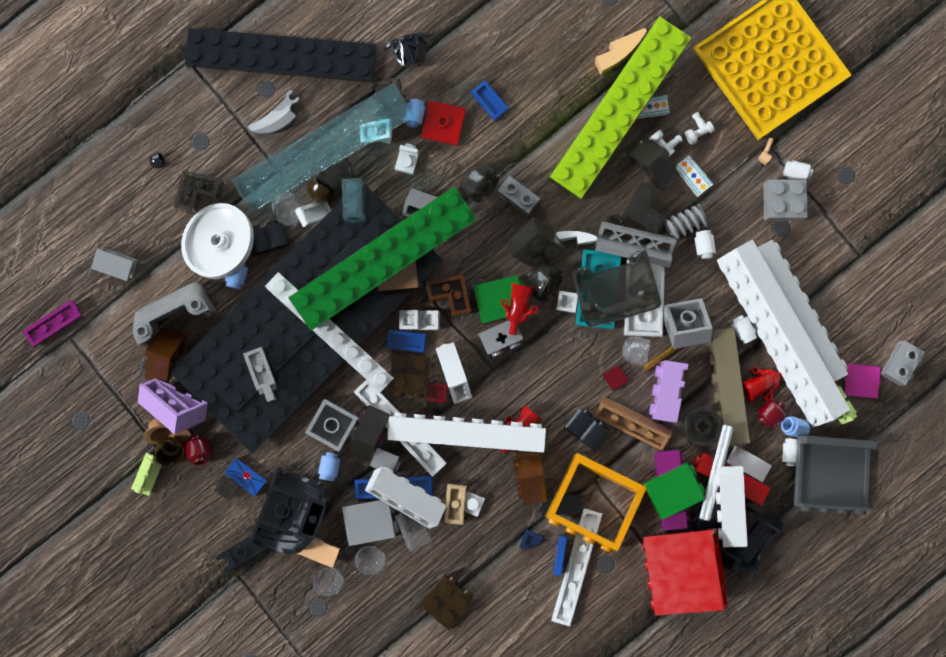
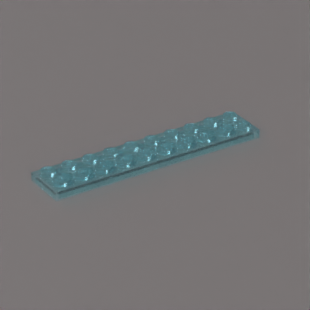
(323, 147)

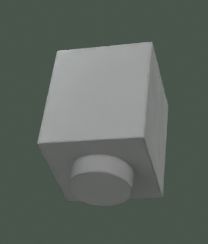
(385, 459)

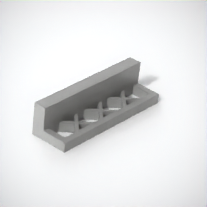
(625, 248)

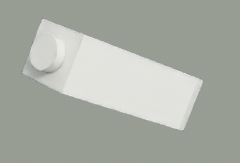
(454, 372)

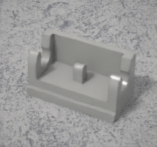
(114, 264)

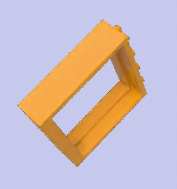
(609, 474)

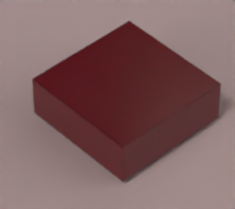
(615, 377)
(437, 392)

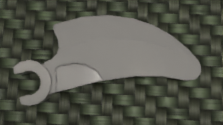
(278, 118)

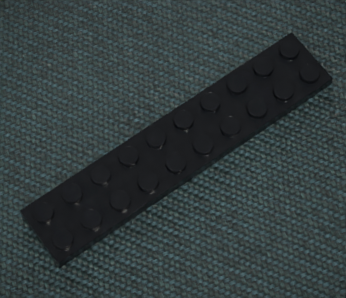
(280, 55)

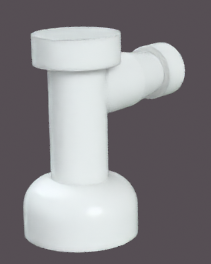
(692, 136)
(657, 138)

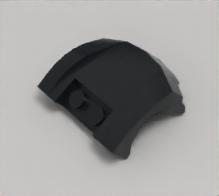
(289, 513)
(760, 533)

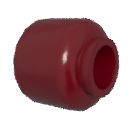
(772, 414)
(198, 450)

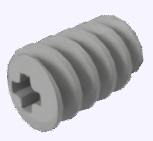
(685, 221)

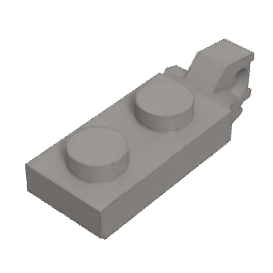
(261, 373)

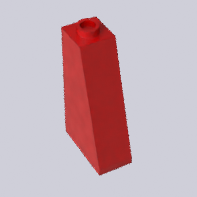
(754, 491)

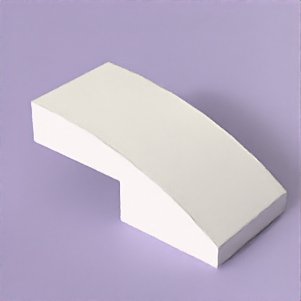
(581, 237)
(419, 320)
(751, 464)

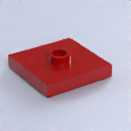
(443, 123)

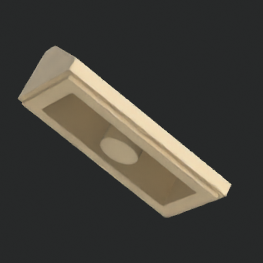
(455, 504)

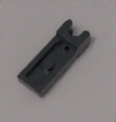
(240, 553)

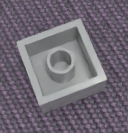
(785, 200)
(687, 323)
(332, 425)

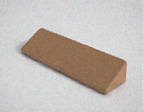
(633, 423)

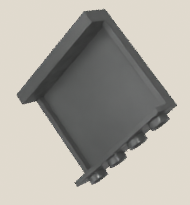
(833, 474)

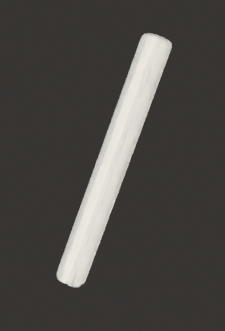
(719, 461)

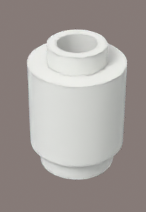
(797, 170)
(705, 244)
(744, 329)
(790, 452)

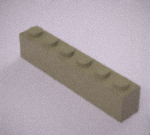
(728, 383)

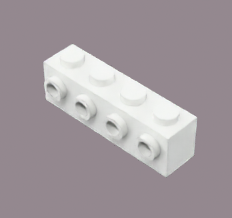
(405, 497)
(732, 506)

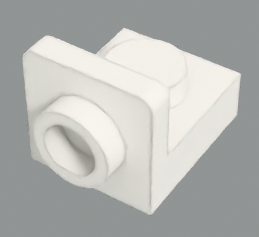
(407, 159)

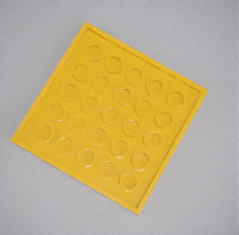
(771, 63)

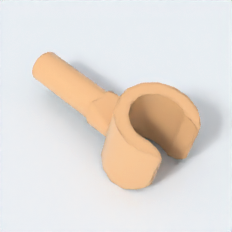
(765, 156)

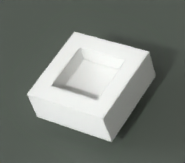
(567, 301)
(473, 503)

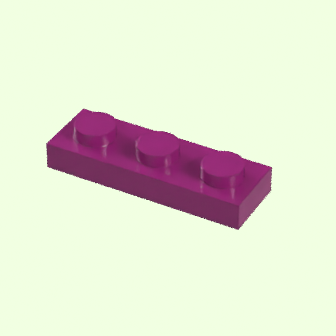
(52, 323)

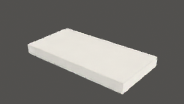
(650, 322)

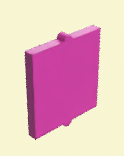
(862, 381)

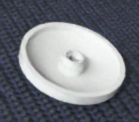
(217, 241)

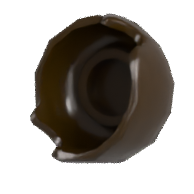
(319, 192)
(169, 450)

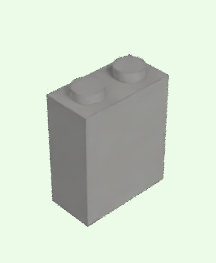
(369, 522)

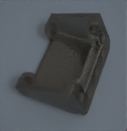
(617, 291)

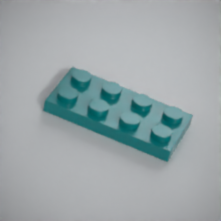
(596, 262)

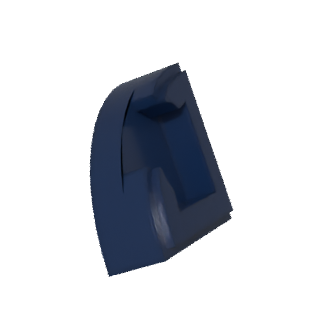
(530, 539)

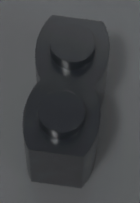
(269, 238)
(586, 429)

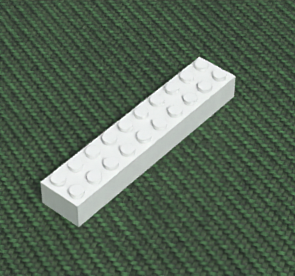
(783, 334)

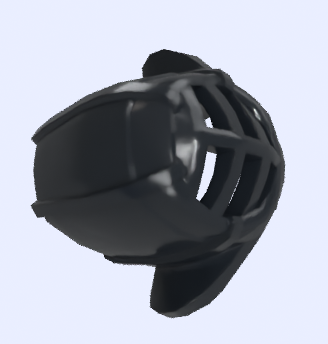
(409, 49)

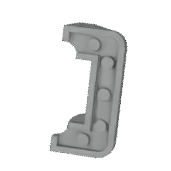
(191, 297)

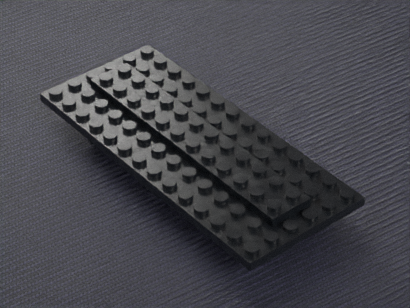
(297, 356)

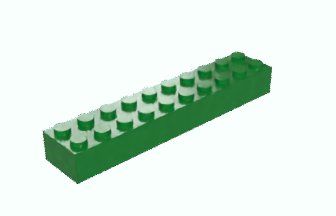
(382, 258)

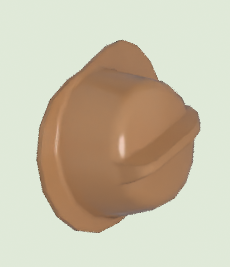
(157, 431)

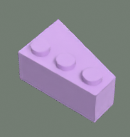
(667, 391)
(170, 406)

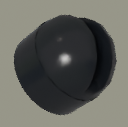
(157, 160)

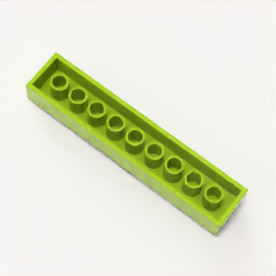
(620, 107)

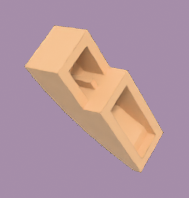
(619, 51)
(321, 552)

